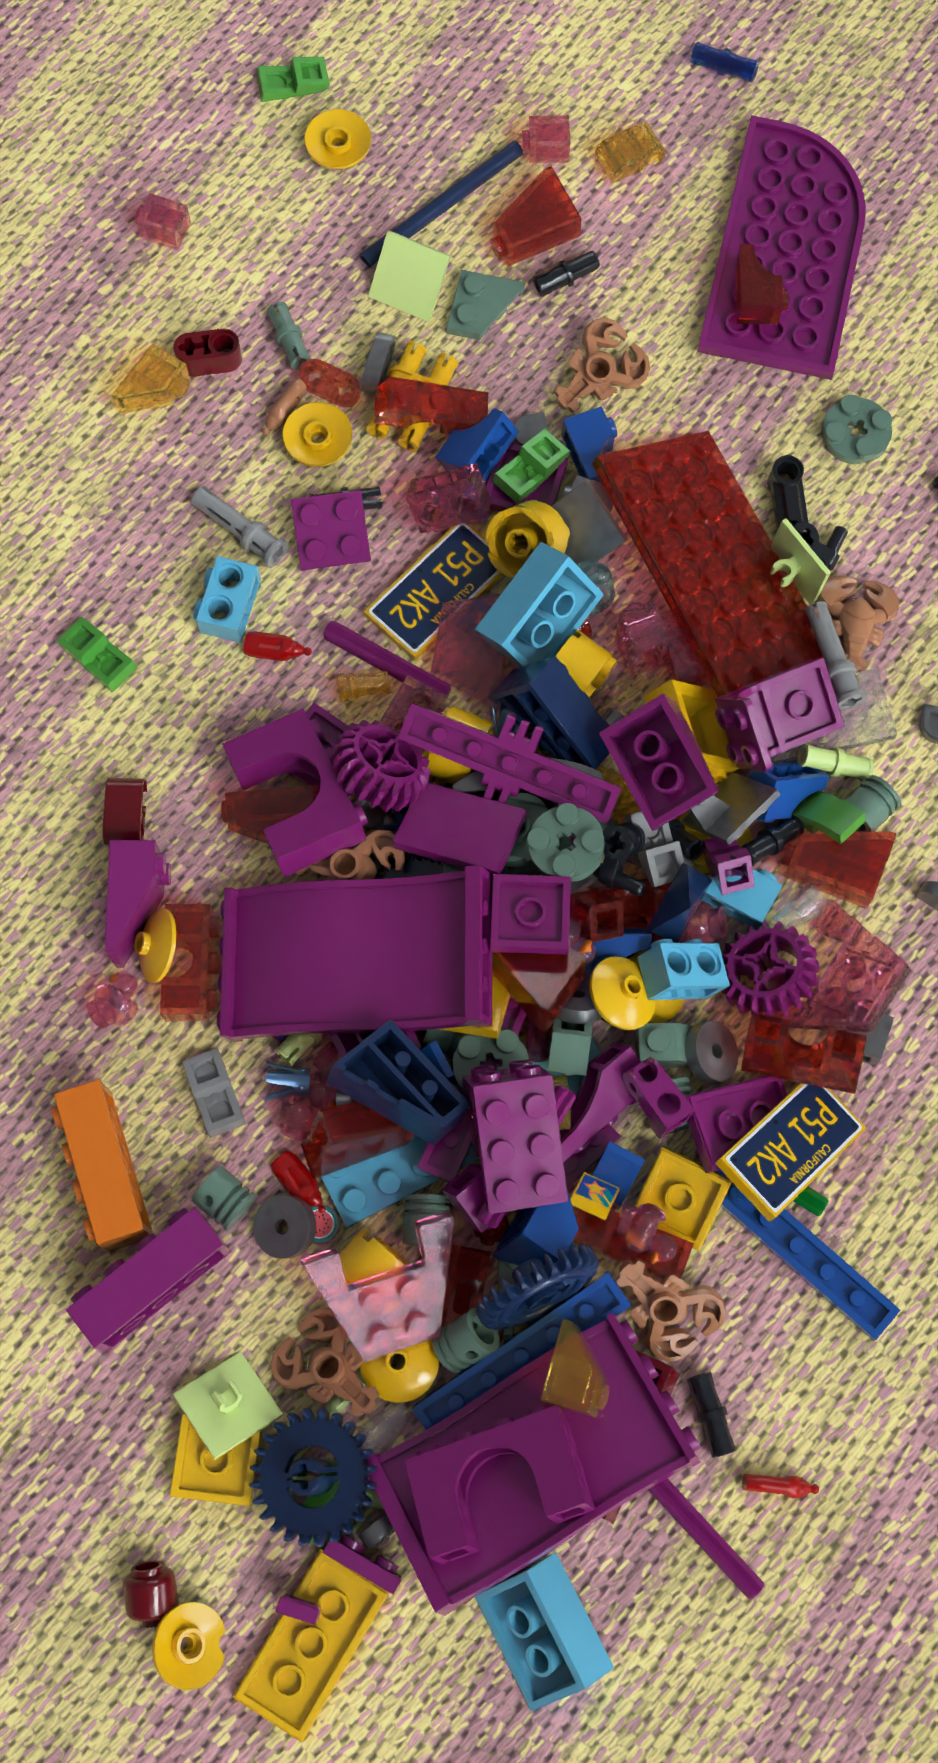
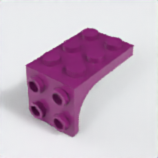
(778, 714)
(517, 1136)

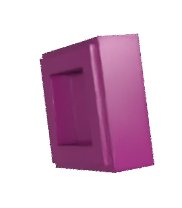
(299, 1608)

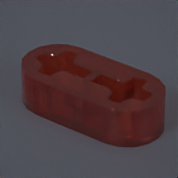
(334, 378)

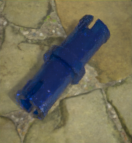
(724, 62)

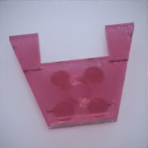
(463, 654)
(856, 982)
(394, 1306)

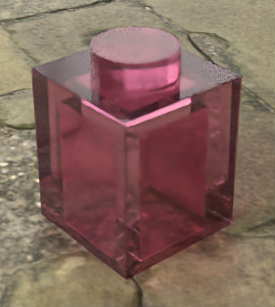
(547, 139)
(163, 221)

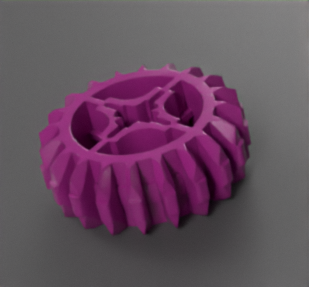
(379, 766)
(775, 988)

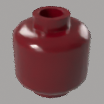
(150, 1592)

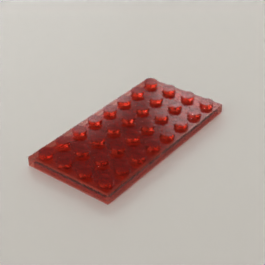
(709, 559)

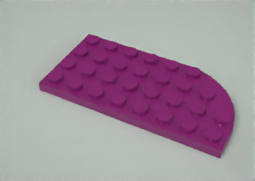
(807, 223)

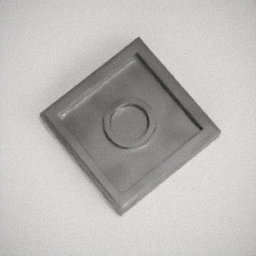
(590, 524)

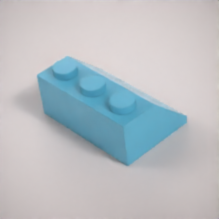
(540, 607)
(544, 1632)

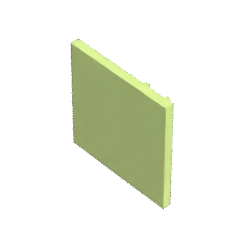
(409, 276)
(798, 562)
(227, 1405)

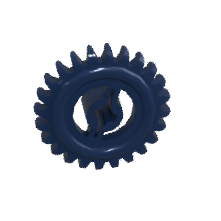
(538, 1288)
(277, 1477)

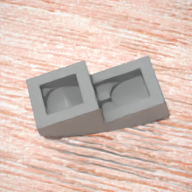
(660, 855)
(213, 1092)

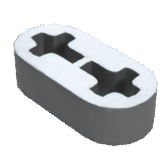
(378, 362)

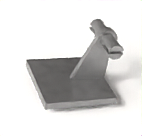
(731, 809)

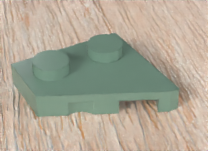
(480, 302)

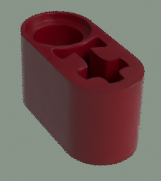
(213, 341)
(124, 809)

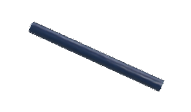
(447, 199)

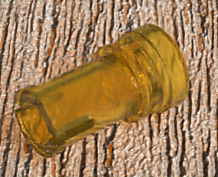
(352, 686)

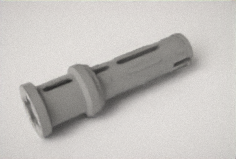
(251, 534)
(839, 668)

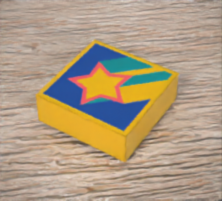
(594, 1196)

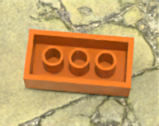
(102, 1165)

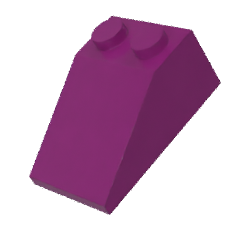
(660, 760)
(133, 893)

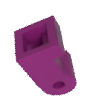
(728, 861)
(658, 1096)

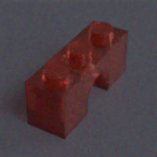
(408, 402)
(606, 910)
(190, 995)
(829, 1064)
(603, 1239)

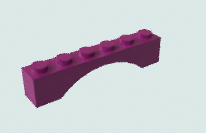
(595, 1108)

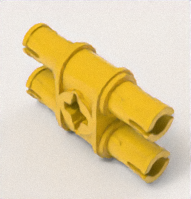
(407, 369)

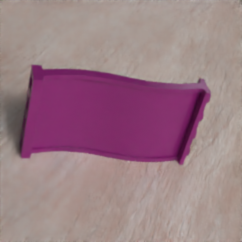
(356, 955)
(621, 1451)

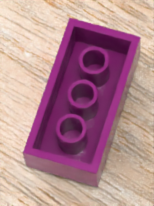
(147, 1280)

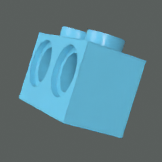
(234, 600)
(683, 970)

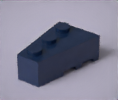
(552, 699)
(400, 1084)

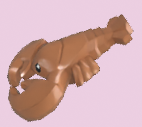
(600, 367)
(859, 616)
(356, 863)
(669, 1307)
(326, 1367)

